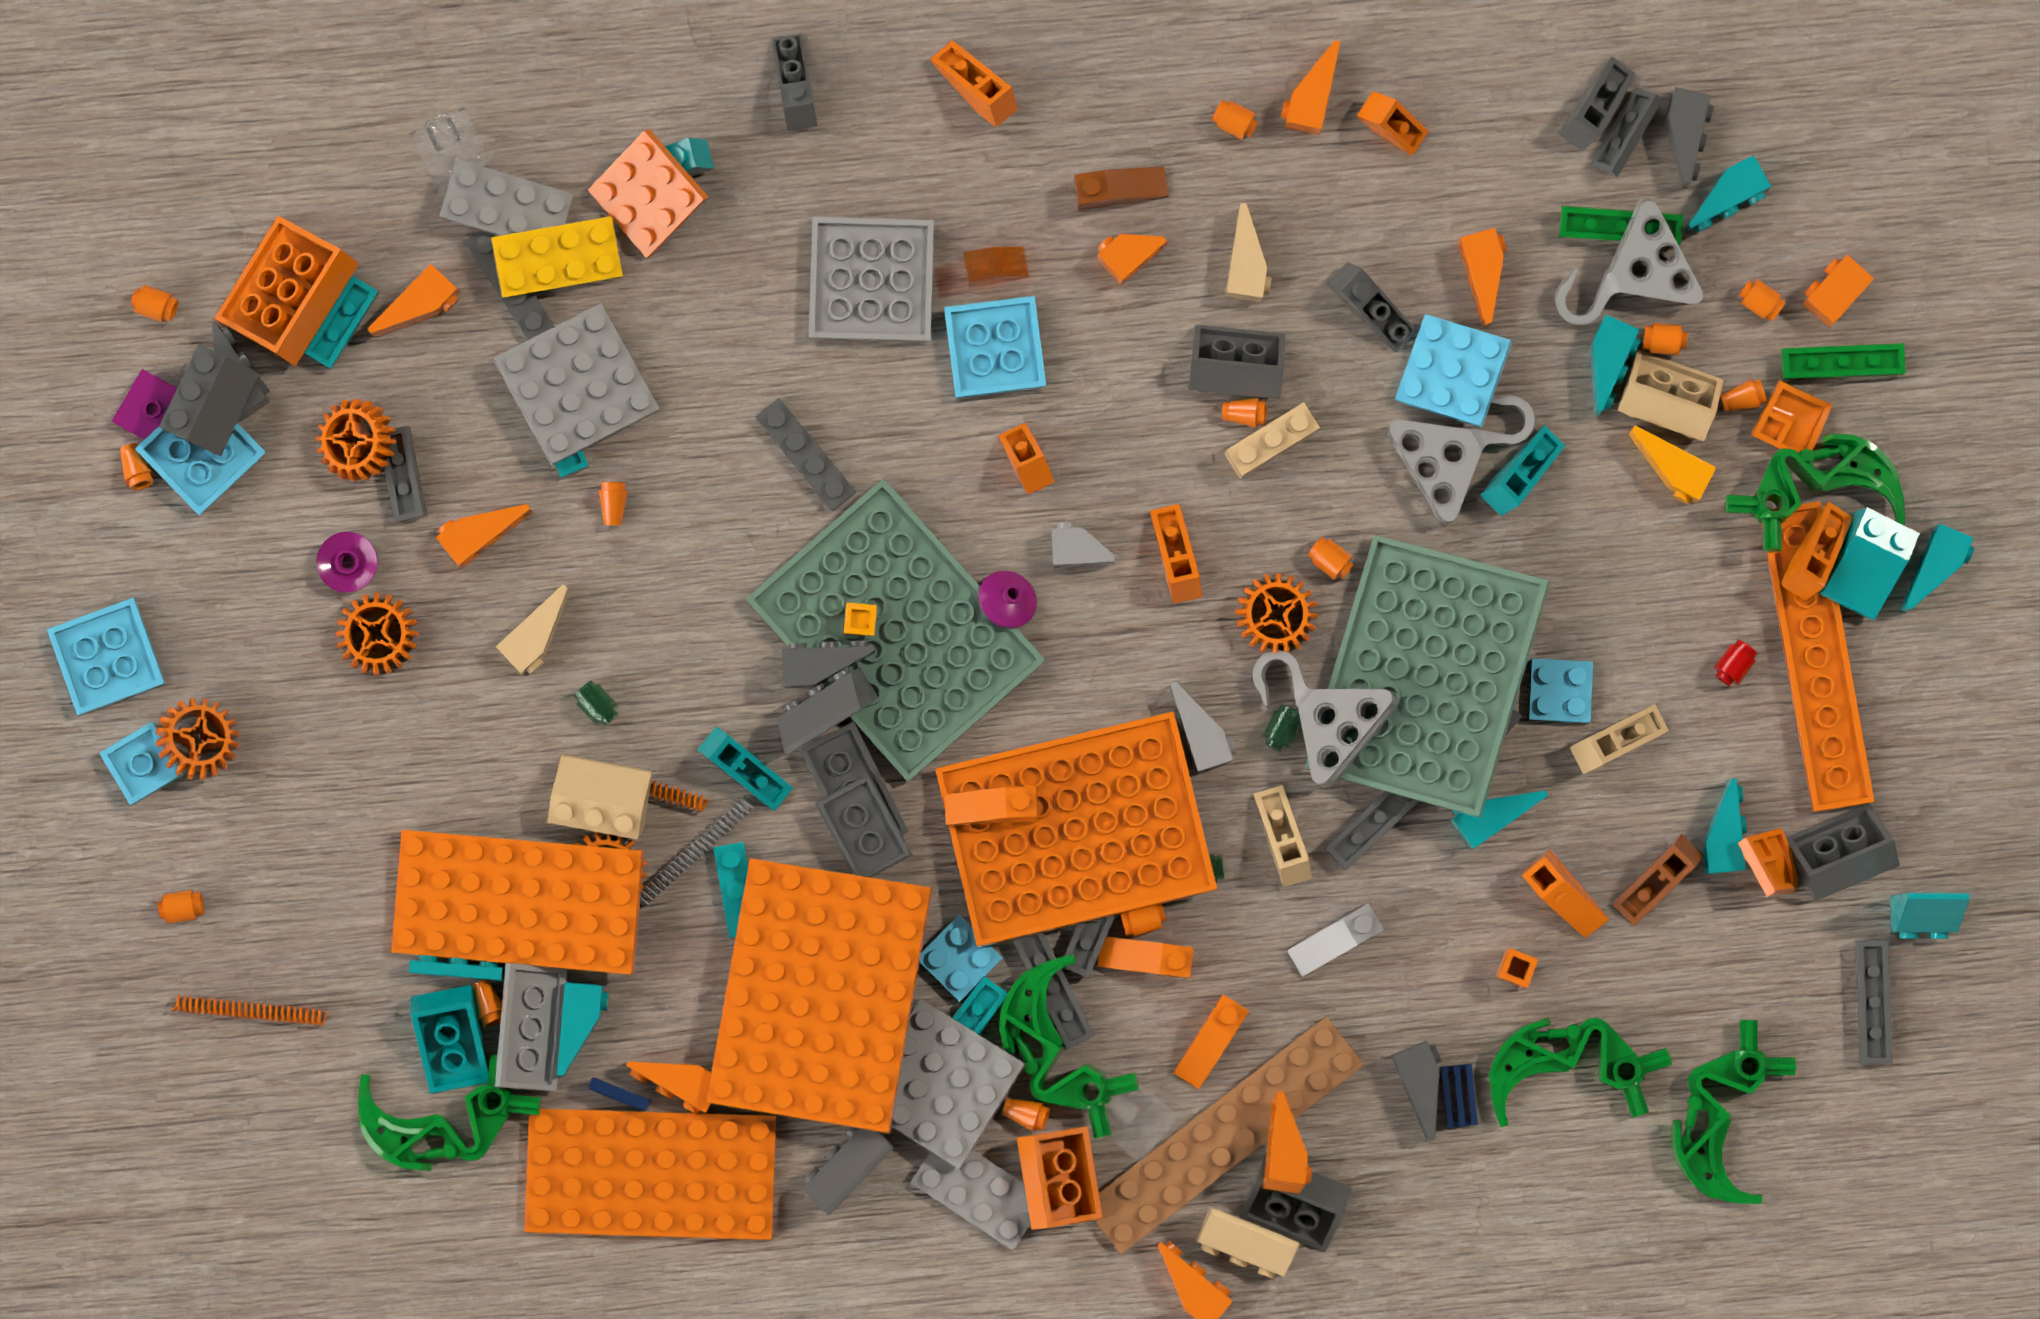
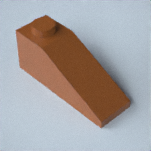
(1119, 186)
(1658, 879)

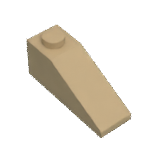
(1247, 267)
(532, 637)
(1619, 739)
(1283, 836)

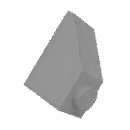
(1077, 548)

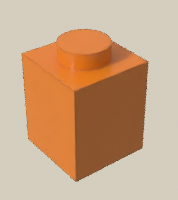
(1516, 968)

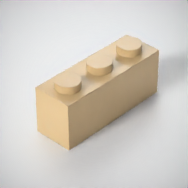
(1272, 440)

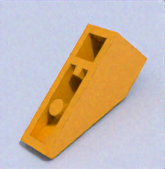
(1676, 468)

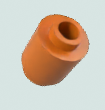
(1235, 119)
(1761, 299)
(154, 303)
(1664, 339)
(1331, 558)
(181, 906)
(1143, 920)

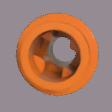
(1744, 396)
(1246, 412)
(135, 468)
(612, 501)
(487, 1003)
(1027, 1113)

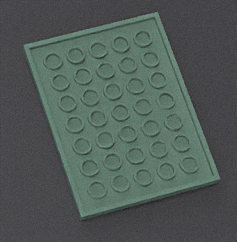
(935, 649)
(1453, 653)

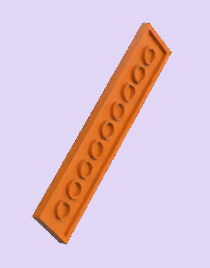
(1820, 681)

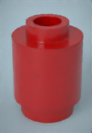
(1735, 663)

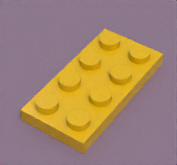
(556, 256)

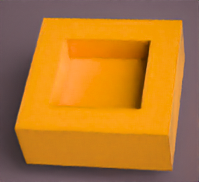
(860, 619)

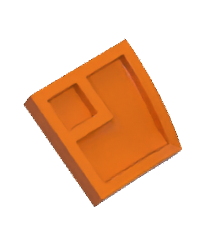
(1791, 418)
(1771, 861)

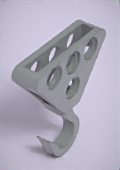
(1653, 283)
(1448, 475)
(1349, 714)

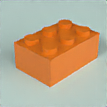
(1059, 1178)

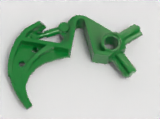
(1780, 489)
(1611, 1054)
(1726, 1071)
(1071, 1089)
(484, 1125)

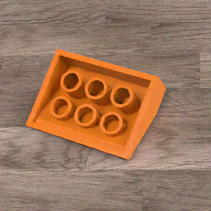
(287, 290)

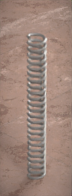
(744, 807)

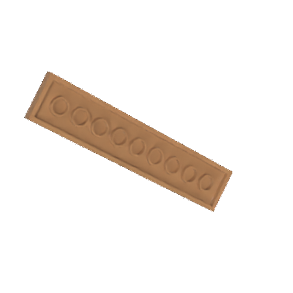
(1223, 1134)

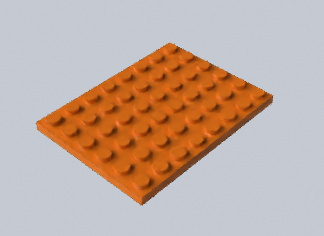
(1108, 838)
(819, 995)

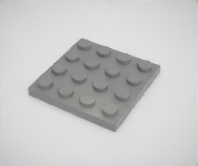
(871, 279)
(576, 384)
(949, 1084)

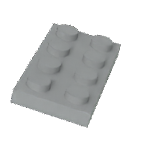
(501, 201)
(530, 1027)
(979, 1194)

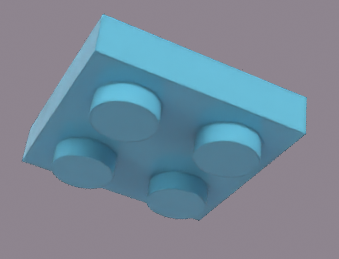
(1560, 690)
(137, 764)
(957, 960)

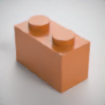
(1837, 291)

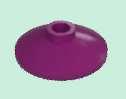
(335, 551)
(1000, 607)

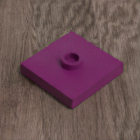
(144, 405)

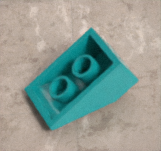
(1869, 562)
(1927, 913)
(449, 1039)

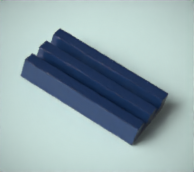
(619, 1094)
(1459, 1096)

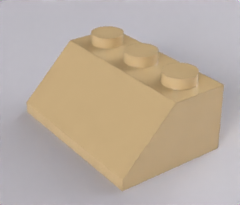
(1670, 395)
(600, 797)
(1246, 1243)

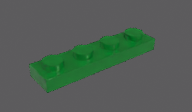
(1609, 223)
(1843, 361)

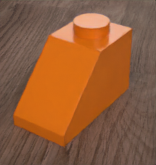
(1392, 122)
(1128, 254)
(1026, 458)

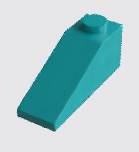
(1522, 471)
(1942, 556)
(745, 768)
(1495, 816)
(580, 1015)

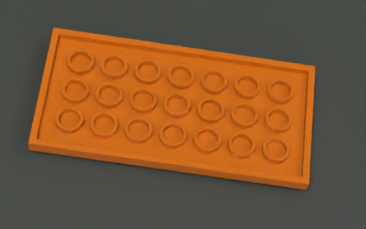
(517, 901)
(650, 1174)

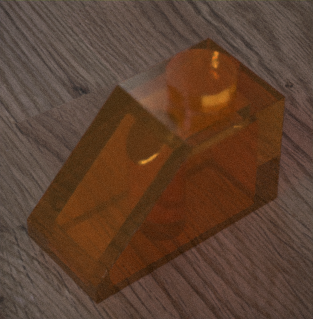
(995, 265)

